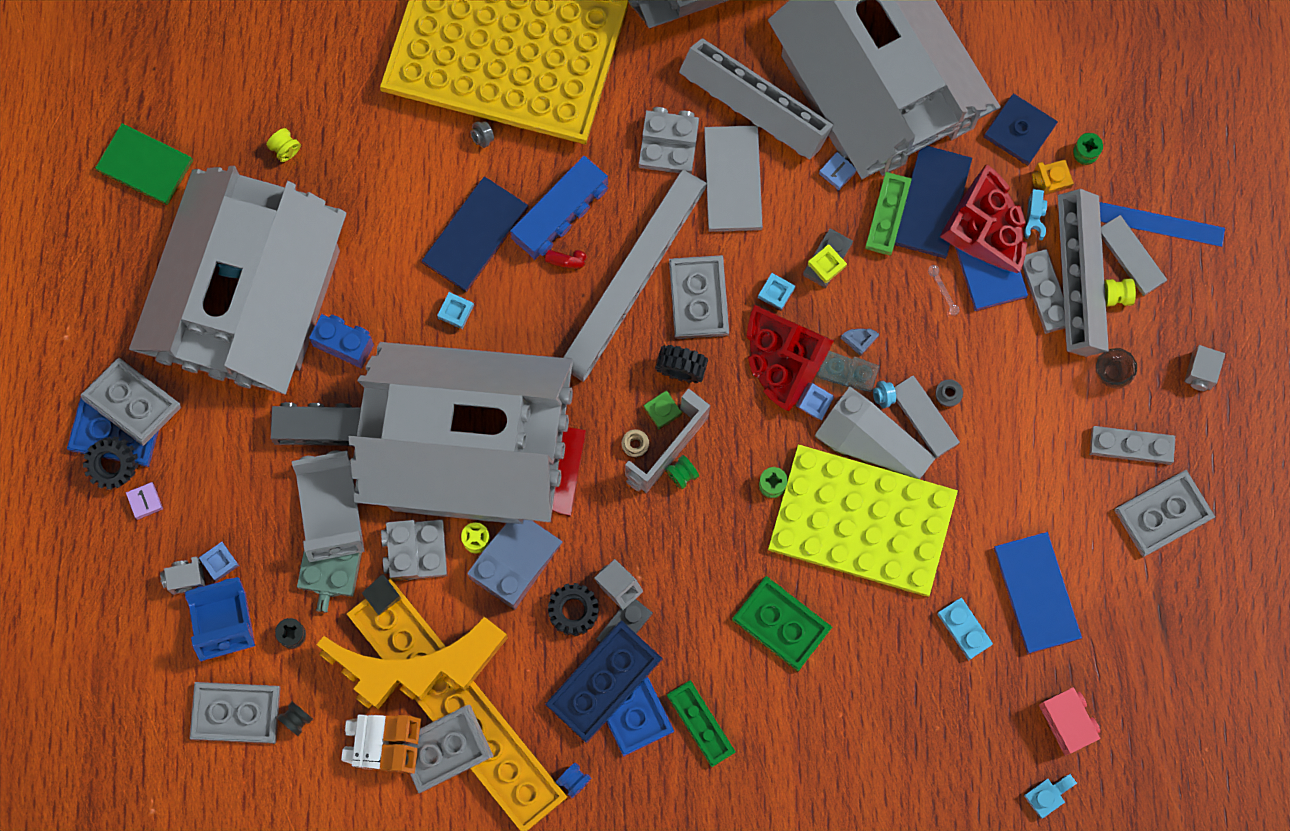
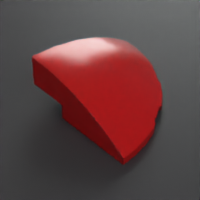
(988, 223)
(784, 355)
(570, 469)

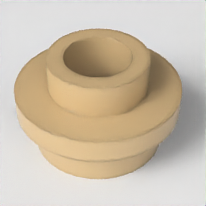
(635, 435)

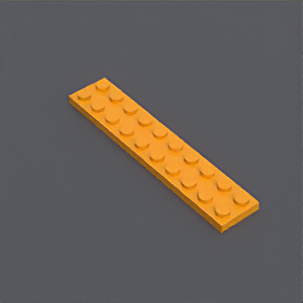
(513, 773)

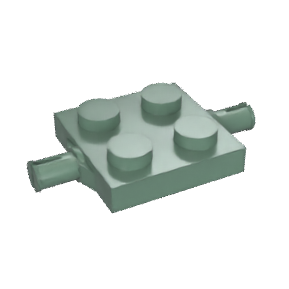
(329, 577)

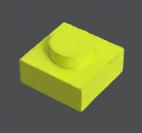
(827, 264)

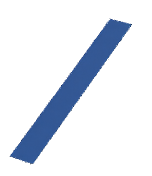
(1164, 224)

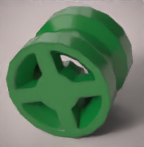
(1084, 154)
(682, 472)

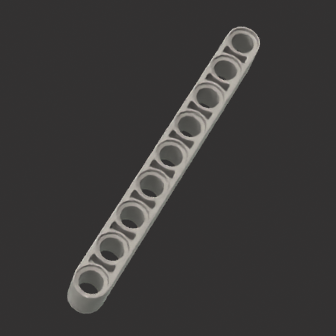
(634, 273)

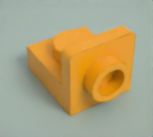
(1052, 177)

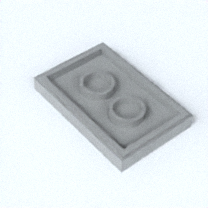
(699, 297)
(130, 401)
(1164, 513)
(235, 712)
(448, 748)

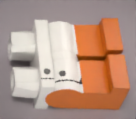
(372, 742)

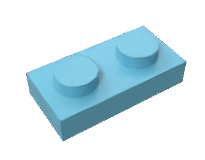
(965, 628)

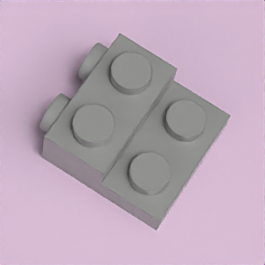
(668, 141)
(414, 550)

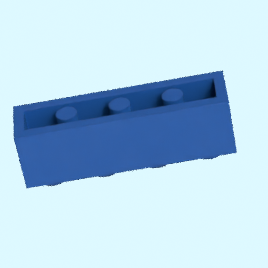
(560, 207)

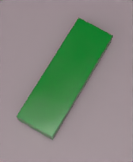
(701, 723)

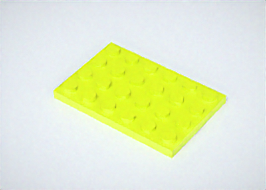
(863, 520)

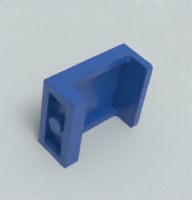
(220, 619)

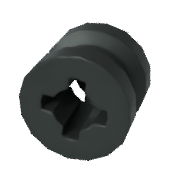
(293, 637)
(295, 718)

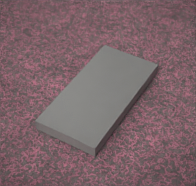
(733, 178)

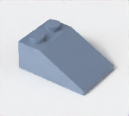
(514, 561)

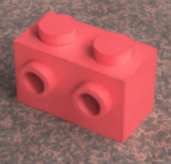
(1070, 721)

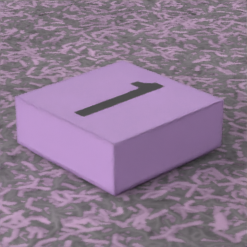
(144, 500)

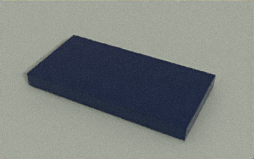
(931, 200)
(475, 234)
(604, 681)

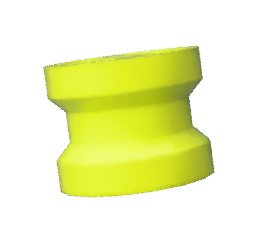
(283, 145)
(472, 533)

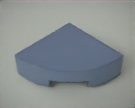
(860, 339)

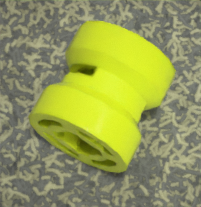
(1120, 292)

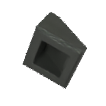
(381, 594)

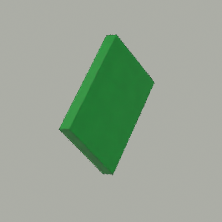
(144, 164)
(782, 623)

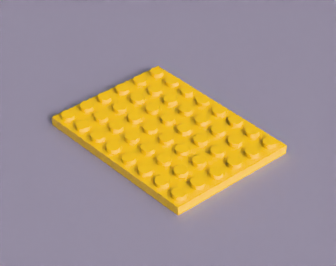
(509, 60)

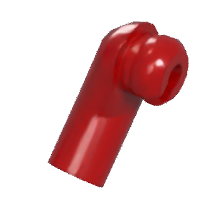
(563, 260)

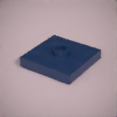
(1020, 129)

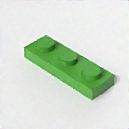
(888, 213)

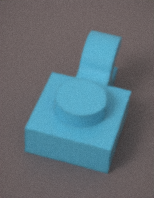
(1036, 208)
(1047, 797)

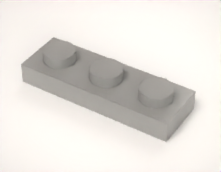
(1045, 290)
(1132, 445)

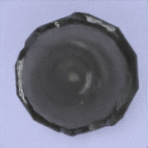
(1116, 368)

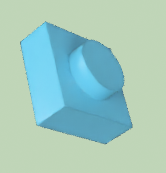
(776, 292)
(455, 310)

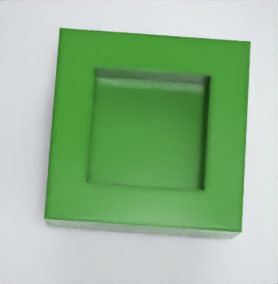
(662, 410)

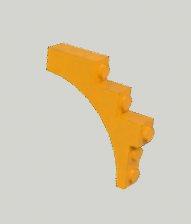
(380, 677)

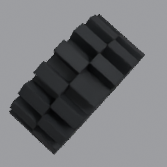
(681, 364)
(95, 469)
(567, 593)

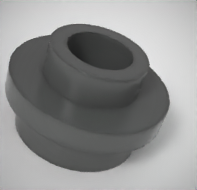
(482, 134)
(946, 400)

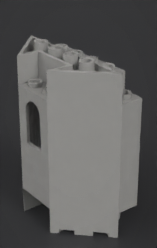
(886, 97)
(286, 260)
(421, 467)

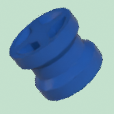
(573, 780)

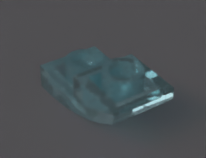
(848, 372)

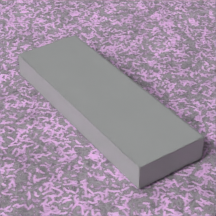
(1132, 255)
(925, 417)

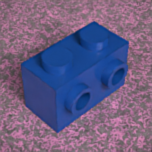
(341, 340)

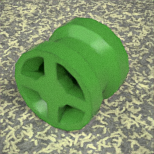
(772, 488)

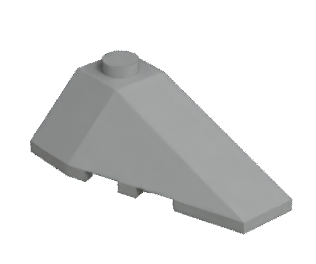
(867, 433)

